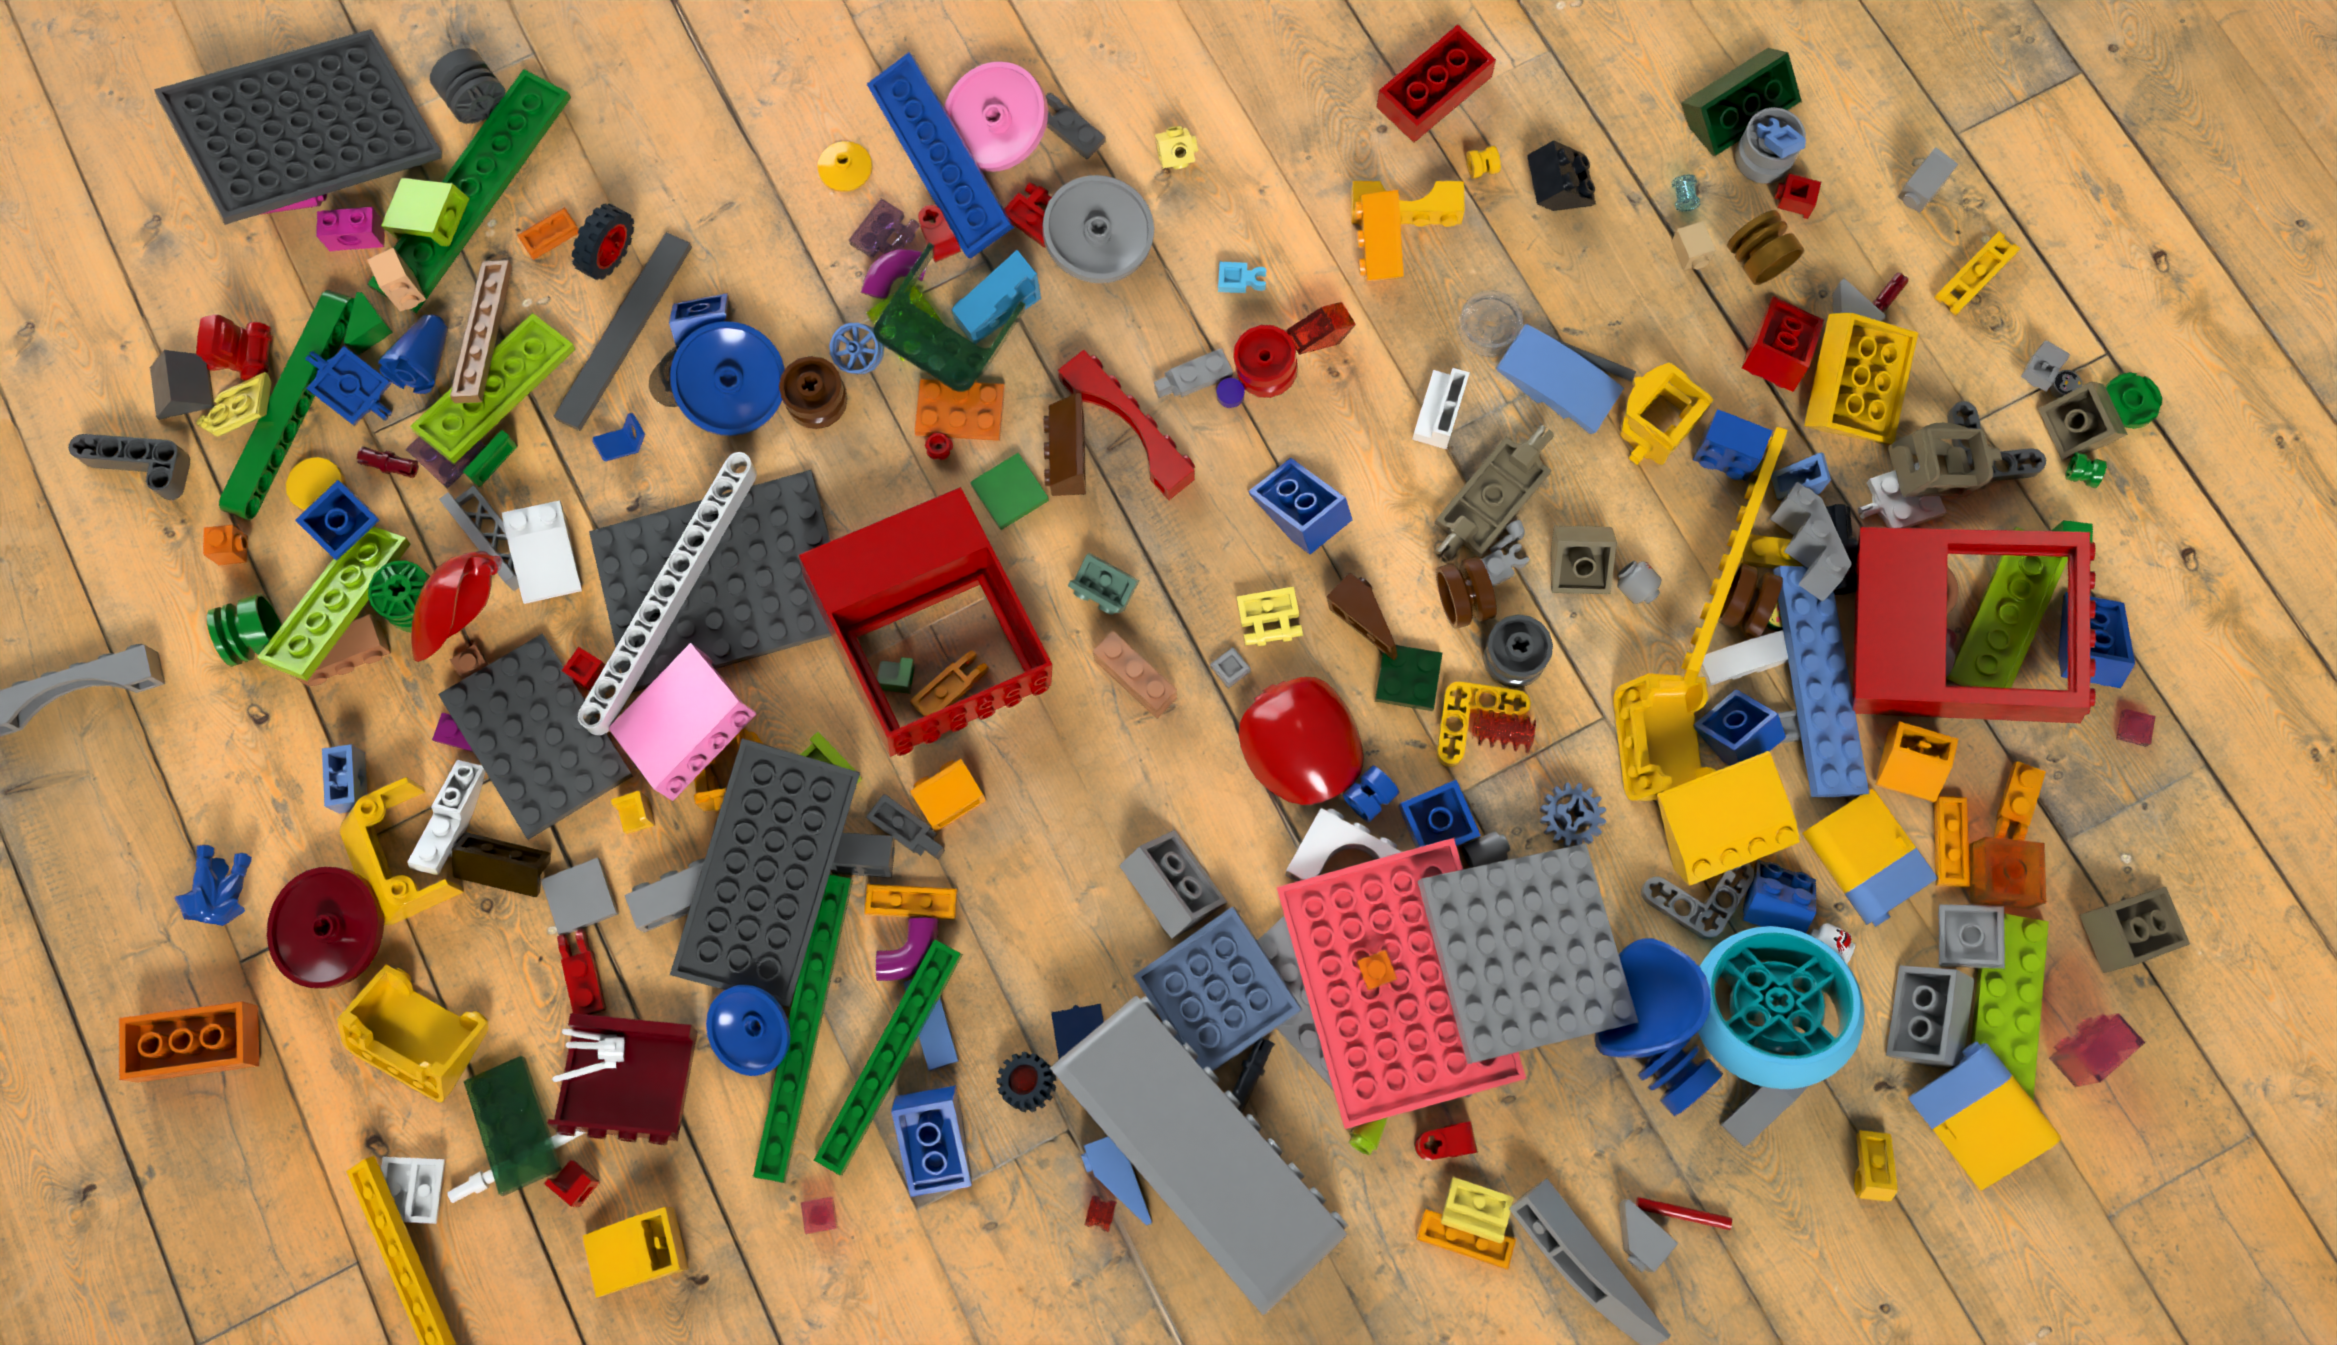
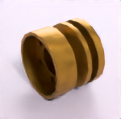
(1765, 247)

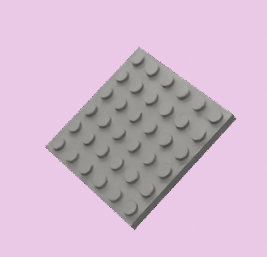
(1526, 952)

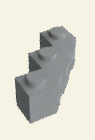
(1814, 540)

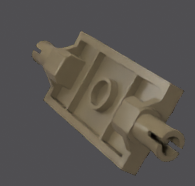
(1493, 495)

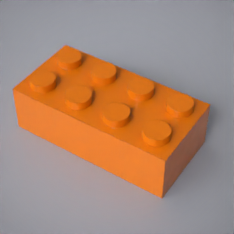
(188, 1042)

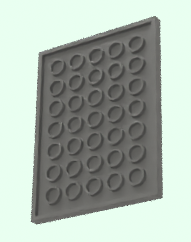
(297, 125)
(750, 590)

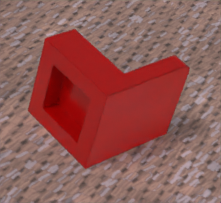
(583, 668)
(573, 1184)

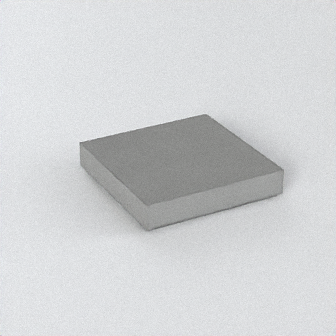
(579, 896)
(1971, 936)

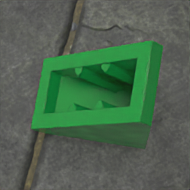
(364, 326)

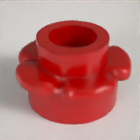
(935, 440)

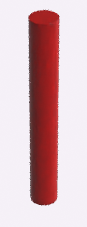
(1684, 1213)

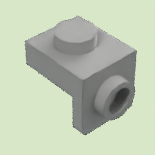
(2045, 365)

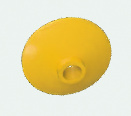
(848, 175)

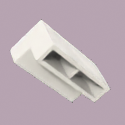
(1440, 407)

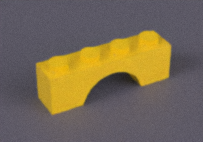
(1441, 206)

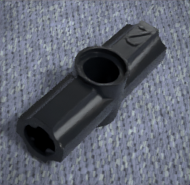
(1841, 519)

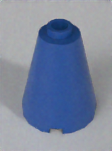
(416, 355)

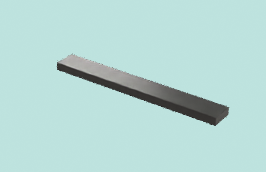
(622, 332)

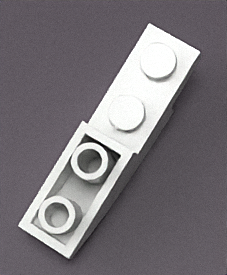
(450, 818)

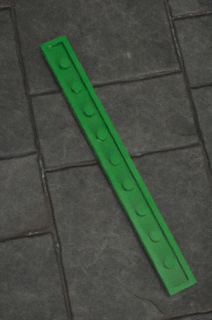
(804, 1025)

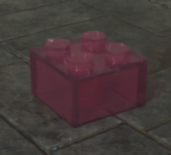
(2096, 1049)

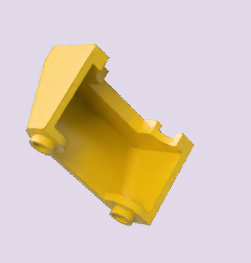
(1658, 733)
(410, 1034)

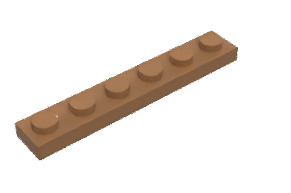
(481, 332)

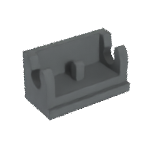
(864, 855)

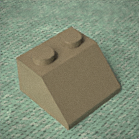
(2082, 420)
(1582, 559)

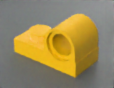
(1876, 1170)

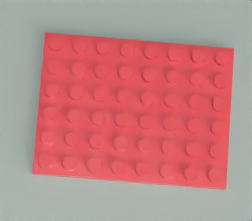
(1400, 1040)

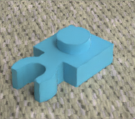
(1235, 277)

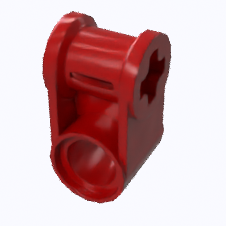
(938, 233)
(1451, 1142)

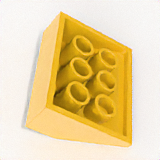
(1861, 378)
(1727, 819)

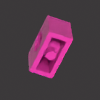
(350, 229)

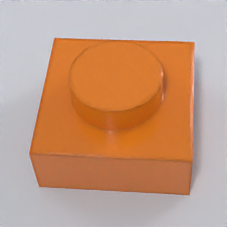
(1376, 970)

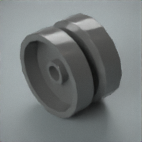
(1517, 651)

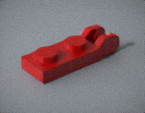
(581, 976)

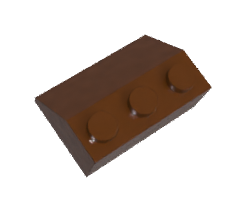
(1065, 447)

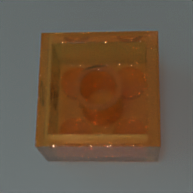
(2007, 873)

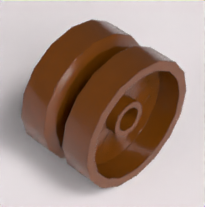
(813, 392)
(1466, 592)
(1751, 600)

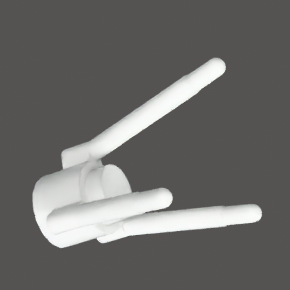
(609, 1048)

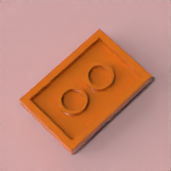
(960, 414)

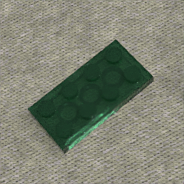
(512, 1125)

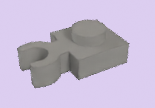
(1500, 566)

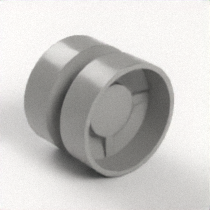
(1756, 159)

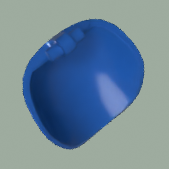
(1668, 999)

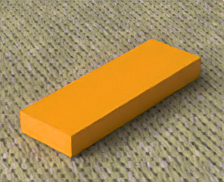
(1951, 841)
(911, 901)
(1464, 1243)

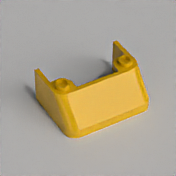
(396, 894)

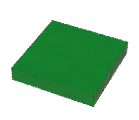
(1009, 491)

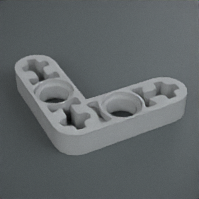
(1698, 910)

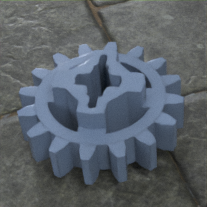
(1560, 813)

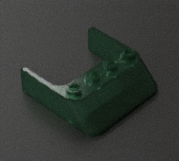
(931, 343)

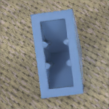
(1809, 472)

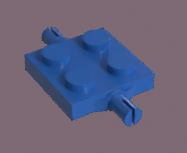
(348, 385)

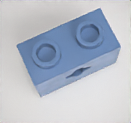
(343, 777)

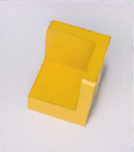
(634, 811)

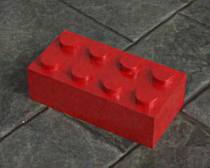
(1435, 83)

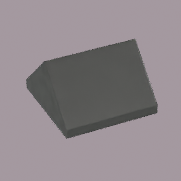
(180, 384)

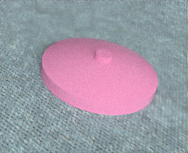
(998, 114)

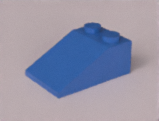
(1302, 505)
(2112, 644)
(932, 1140)

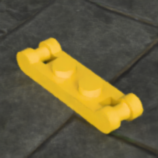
(1977, 272)

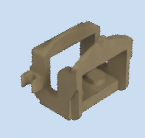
(1927, 445)

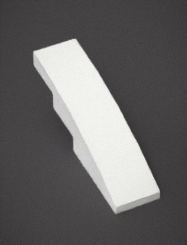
(1745, 658)

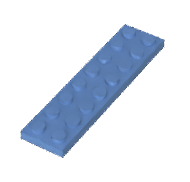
(1821, 689)

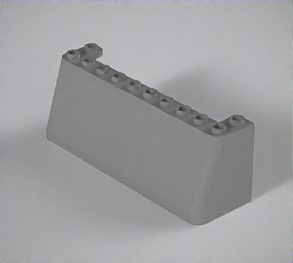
(1201, 1152)

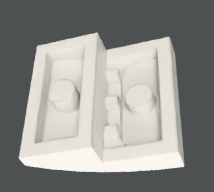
(415, 1186)

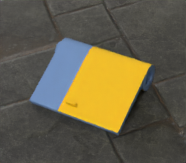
(1869, 857)
(1985, 1117)

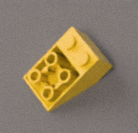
(635, 1251)

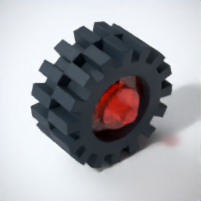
(1026, 1082)

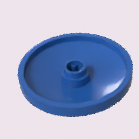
(727, 378)

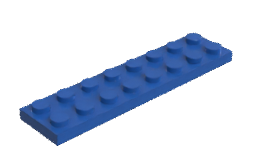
(940, 155)

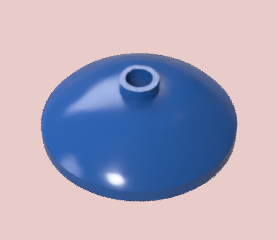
(739, 1039)

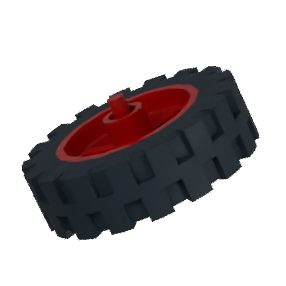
(602, 241)

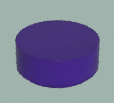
(1230, 392)

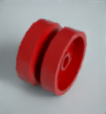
(1265, 361)

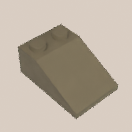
(2134, 930)

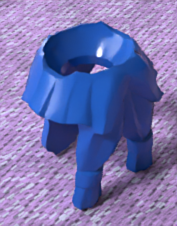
(214, 895)

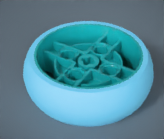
(1780, 1008)

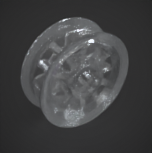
(1507, 321)

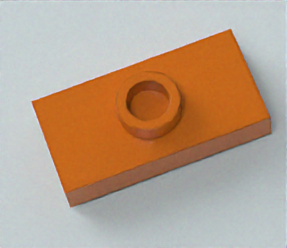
(548, 233)

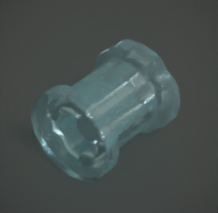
(1686, 193)

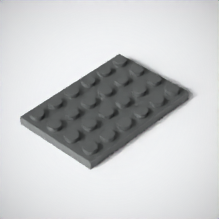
(529, 737)

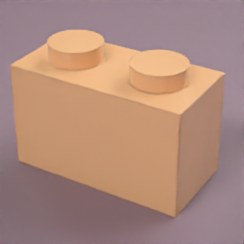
(396, 279)

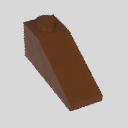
(1358, 607)

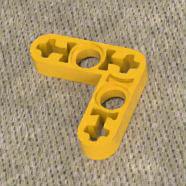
(1470, 704)

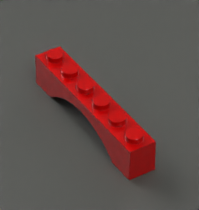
(1168, 468)

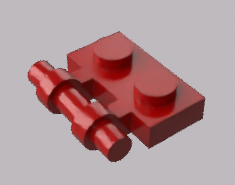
(1026, 214)

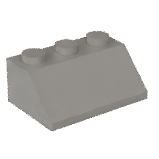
(1172, 883)
(1930, 1016)

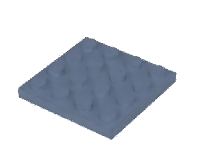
(1218, 990)

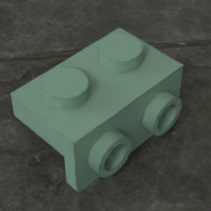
(1103, 584)

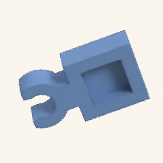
(1780, 140)

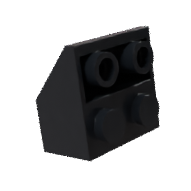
(1561, 177)

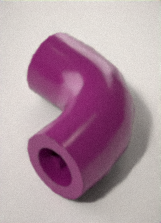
(888, 269)
(906, 960)

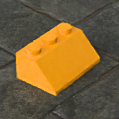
(1380, 236)

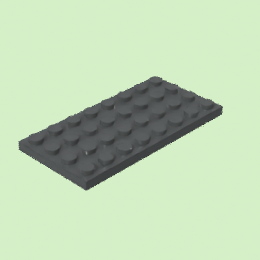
(765, 871)

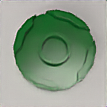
(2135, 399)

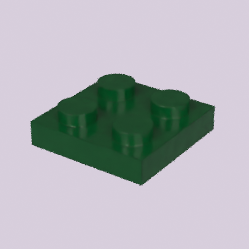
(1410, 678)

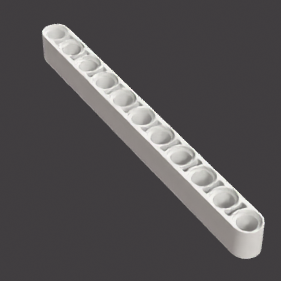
(667, 606)

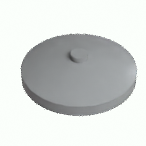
(1098, 229)

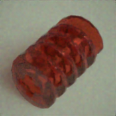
(1503, 730)

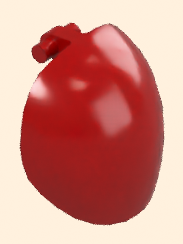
(451, 600)
(1301, 741)

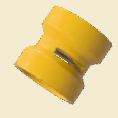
(1483, 162)

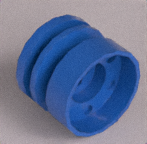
(1681, 1076)

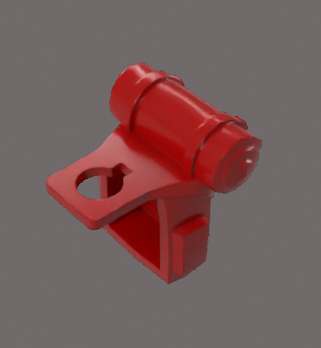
(234, 347)

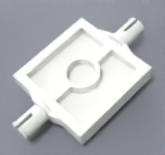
(1895, 508)

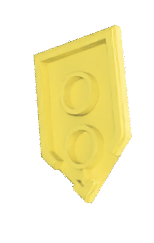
(238, 406)

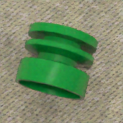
(395, 592)
(242, 629)

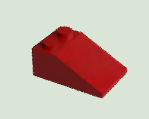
(1783, 344)

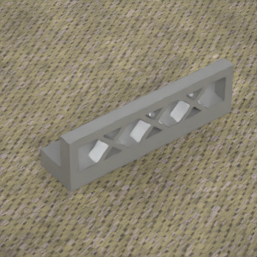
(473, 530)

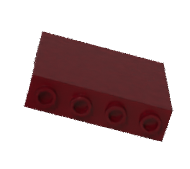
(638, 1096)

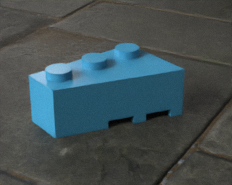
(996, 298)

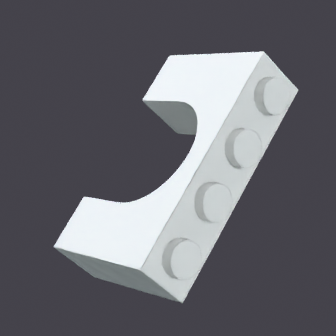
(1329, 836)

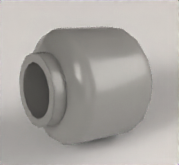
(1639, 582)

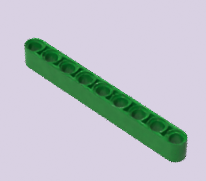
(286, 408)

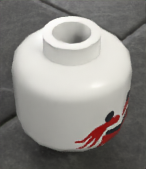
(1836, 939)

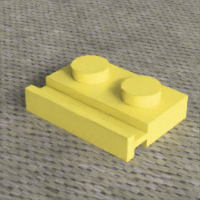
(1477, 1210)

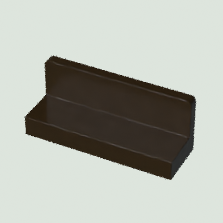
(499, 864)

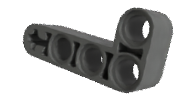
(128, 458)

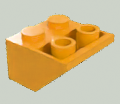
(1916, 761)
(947, 794)

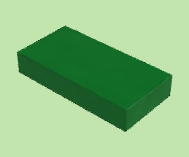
(490, 458)

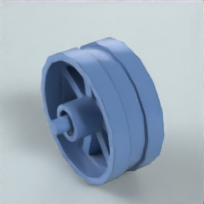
(855, 348)

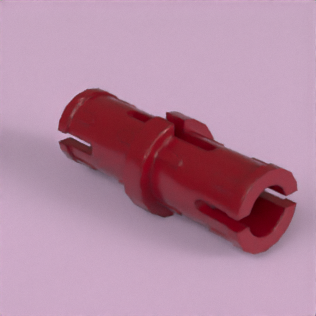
(387, 462)

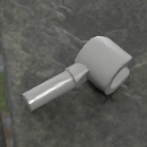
(1516, 533)

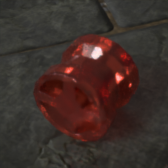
(1100, 1213)

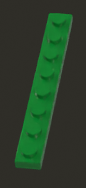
(888, 1057)

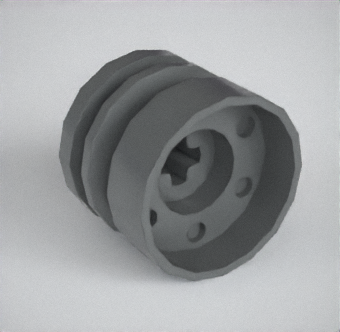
(466, 85)

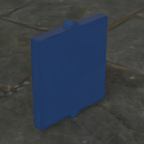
(1074, 1025)

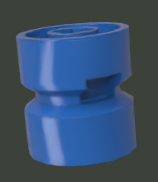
(1381, 791)

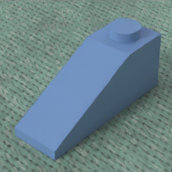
(1117, 1174)

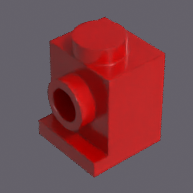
(1798, 195)

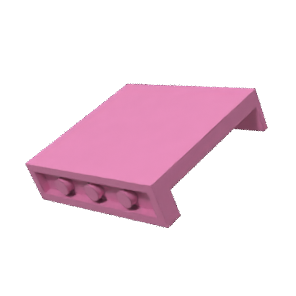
(681, 722)

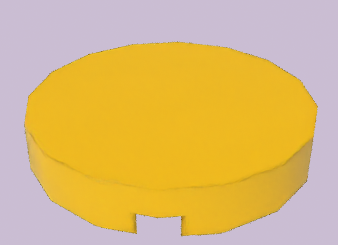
(310, 480)

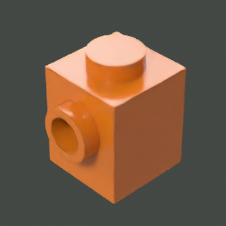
(225, 545)

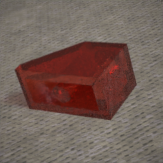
(1321, 328)

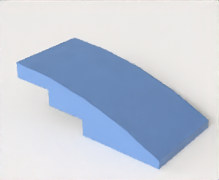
(1559, 378)

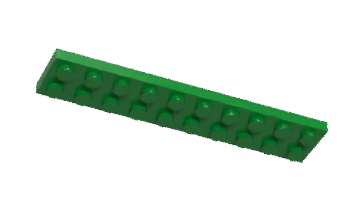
(486, 172)

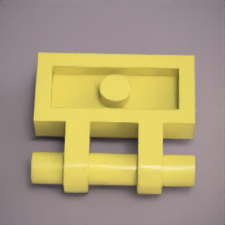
(1265, 608)

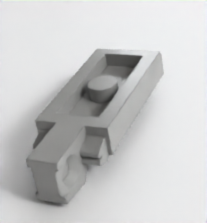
(1194, 375)

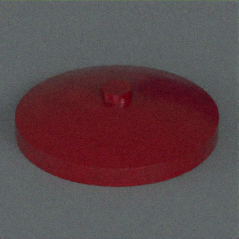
(325, 927)

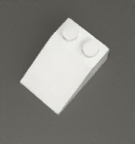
(541, 551)

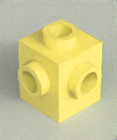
(1176, 147)

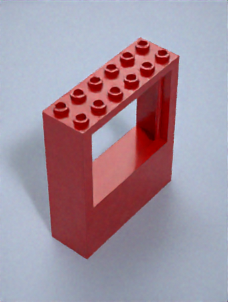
(907, 567)
(1904, 623)

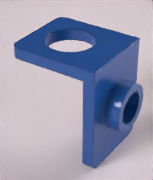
(620, 442)

